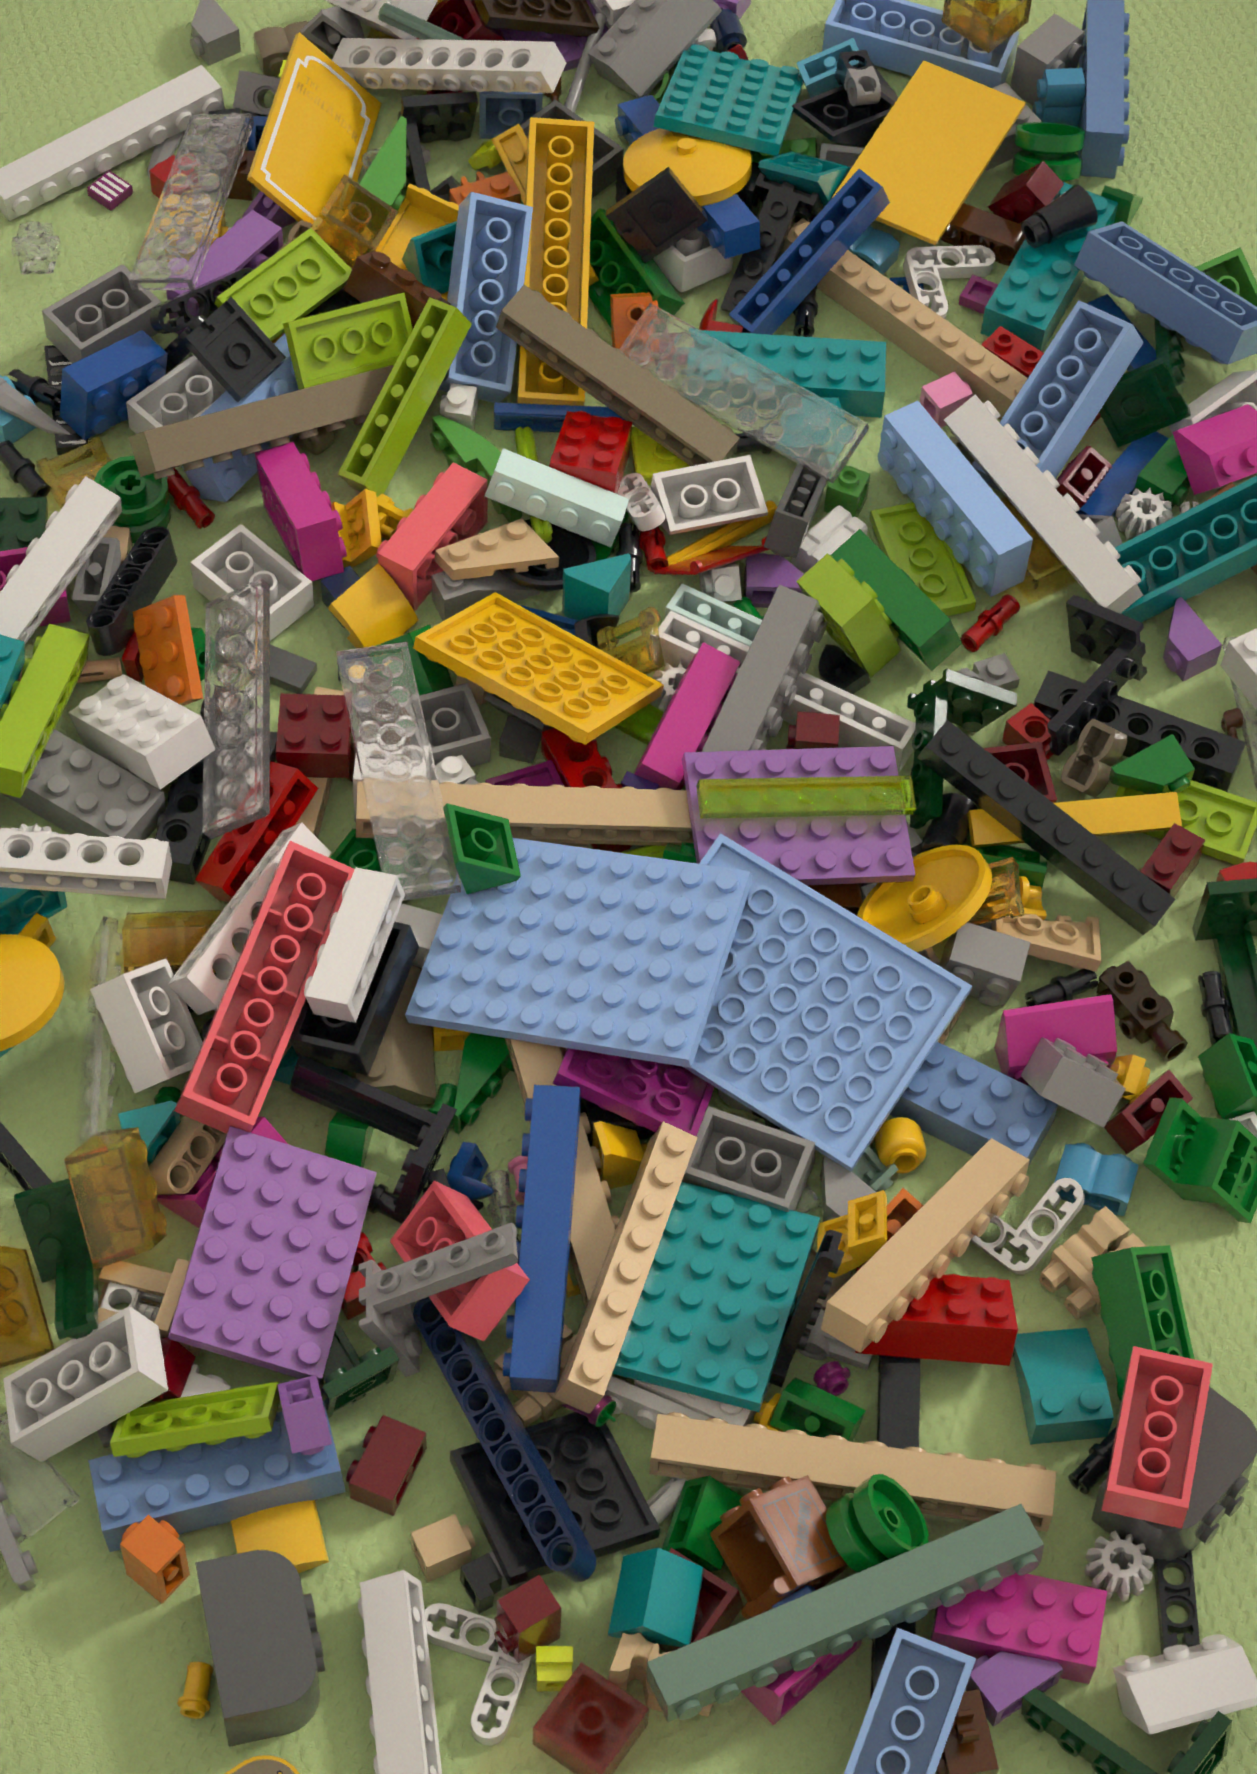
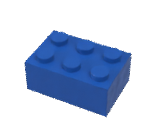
(101, 384)

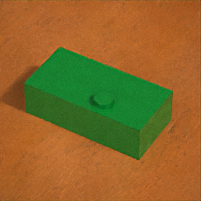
(912, 612)

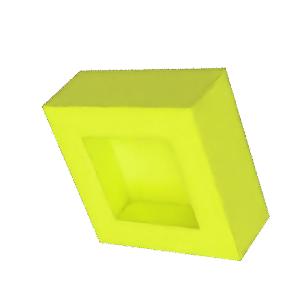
(485, 156)

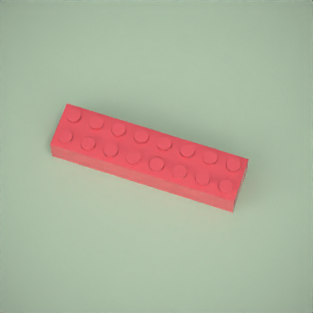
(264, 992)

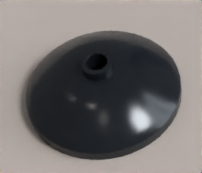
(572, 551)

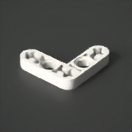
(926, 266)
(1025, 1236)
(500, 1666)

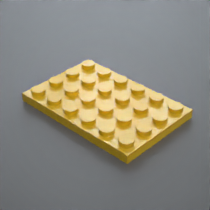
(538, 667)

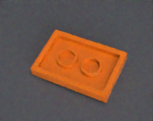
(168, 650)

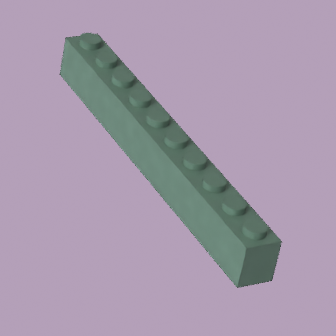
(844, 1613)

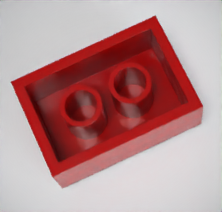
(593, 449)

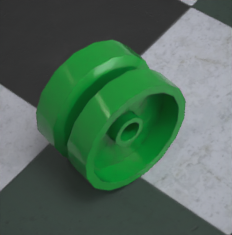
(1052, 144)
(143, 499)
(875, 1523)

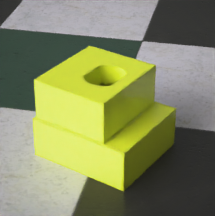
(553, 1667)

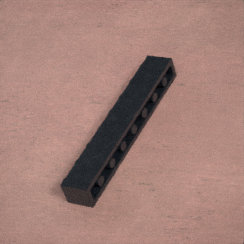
(1046, 828)

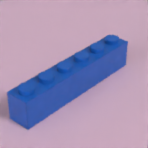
(811, 255)

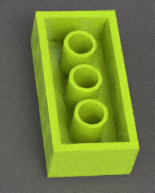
(851, 613)

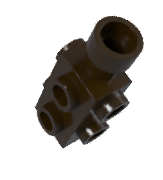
(1141, 1009)

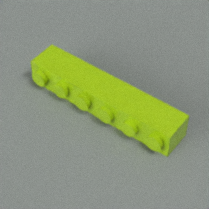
(405, 397)
(38, 703)

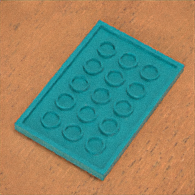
(730, 100)
(718, 1297)

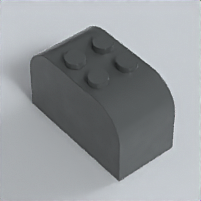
(1219, 1479)
(261, 1644)

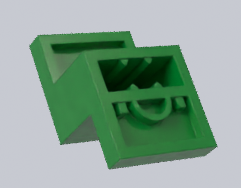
(1206, 1159)

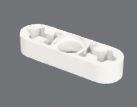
(642, 503)

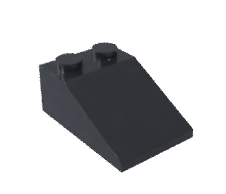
(839, 120)

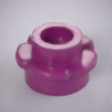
(832, 1378)

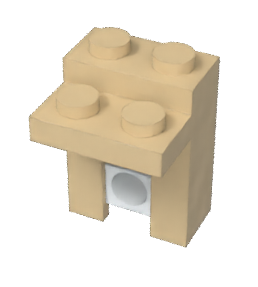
(147, 1292)

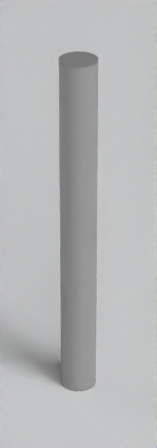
(584, 66)

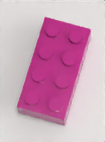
(301, 511)
(688, 717)
(1028, 1619)

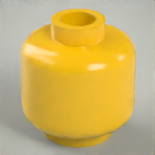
(900, 1143)

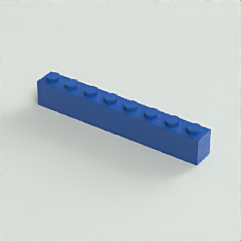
(730, 222)
(544, 1238)

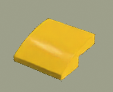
(360, 527)
(373, 609)
(862, 1230)
(284, 1529)

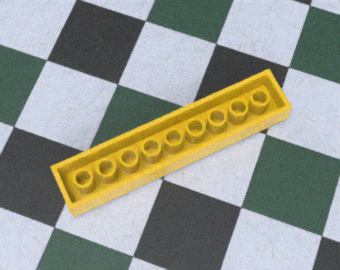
(559, 242)

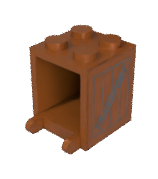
(778, 1544)

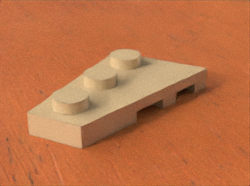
(503, 547)
(1057, 940)

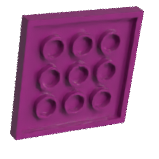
(638, 1089)

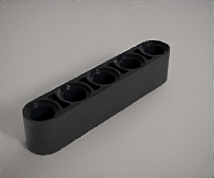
(131, 589)

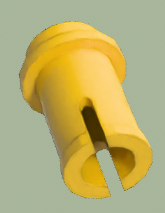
(196, 1690)

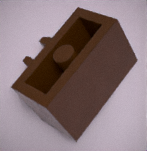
(969, 1741)

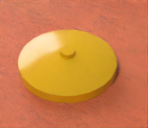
(703, 166)
(938, 901)
(28, 988)

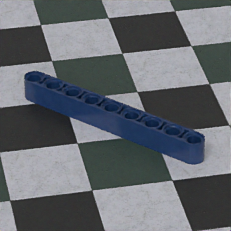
(457, 1358)

